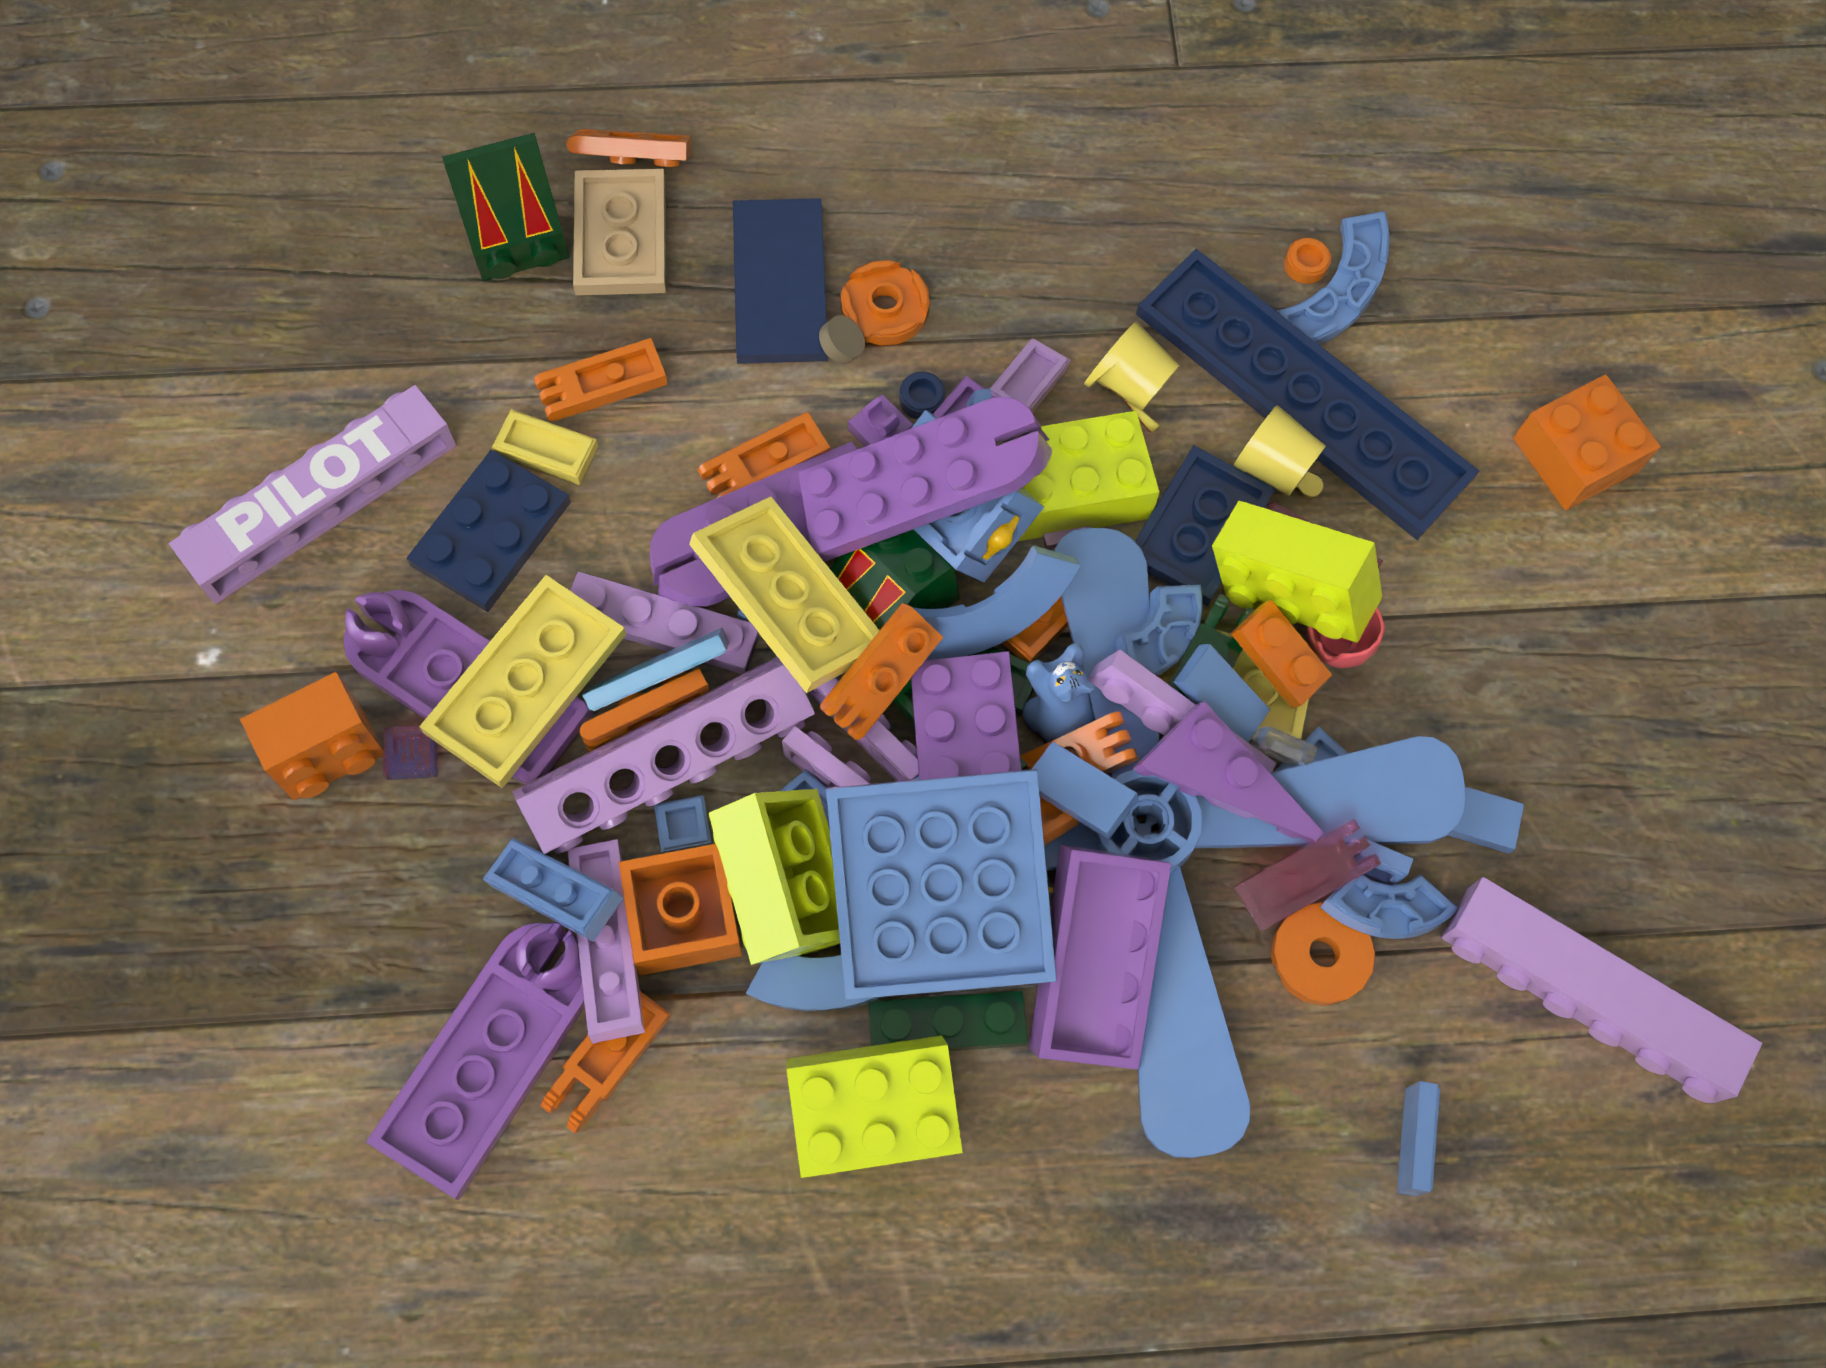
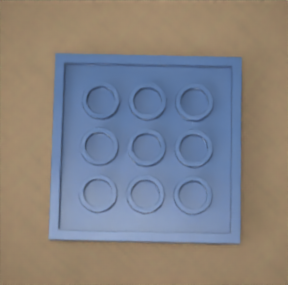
(941, 884)

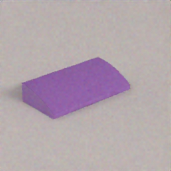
(1105, 955)

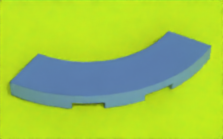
(1354, 283)
(1009, 611)
(803, 984)

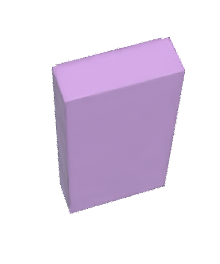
(1031, 375)

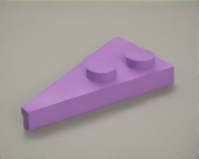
(1213, 763)

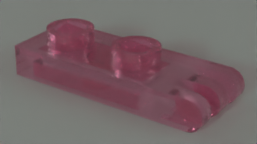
(1305, 876)

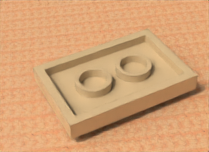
(619, 232)

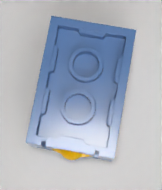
(981, 535)

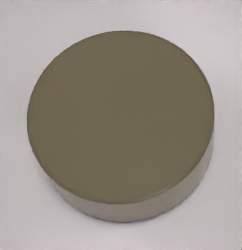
(841, 339)

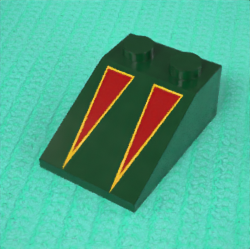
(507, 206)
(897, 573)

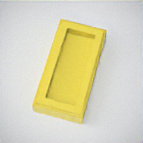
(545, 447)

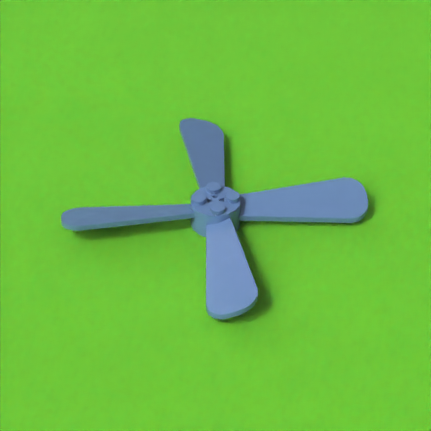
(1395, 791)

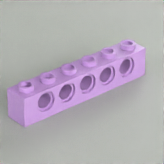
(636, 750)

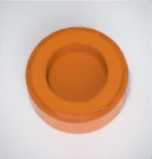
(1307, 260)

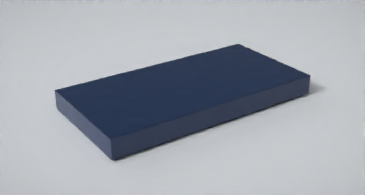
(779, 280)

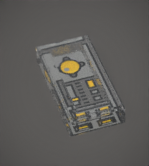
(1283, 746)

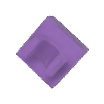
(878, 421)

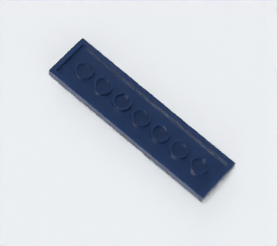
(1275, 363)

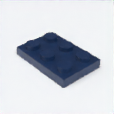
(1190, 517)
(489, 530)

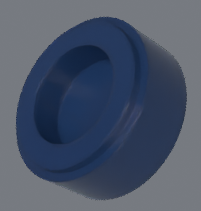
(920, 393)

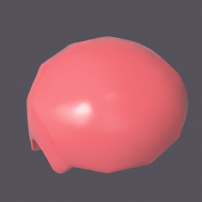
(1346, 653)

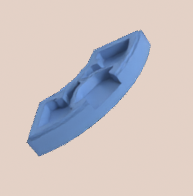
(1167, 630)
(1389, 910)

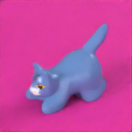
(1061, 695)

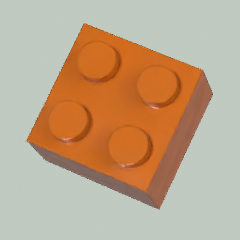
(1586, 442)
(313, 737)
(679, 910)

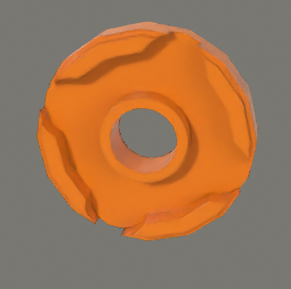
(886, 279)
(1305, 978)

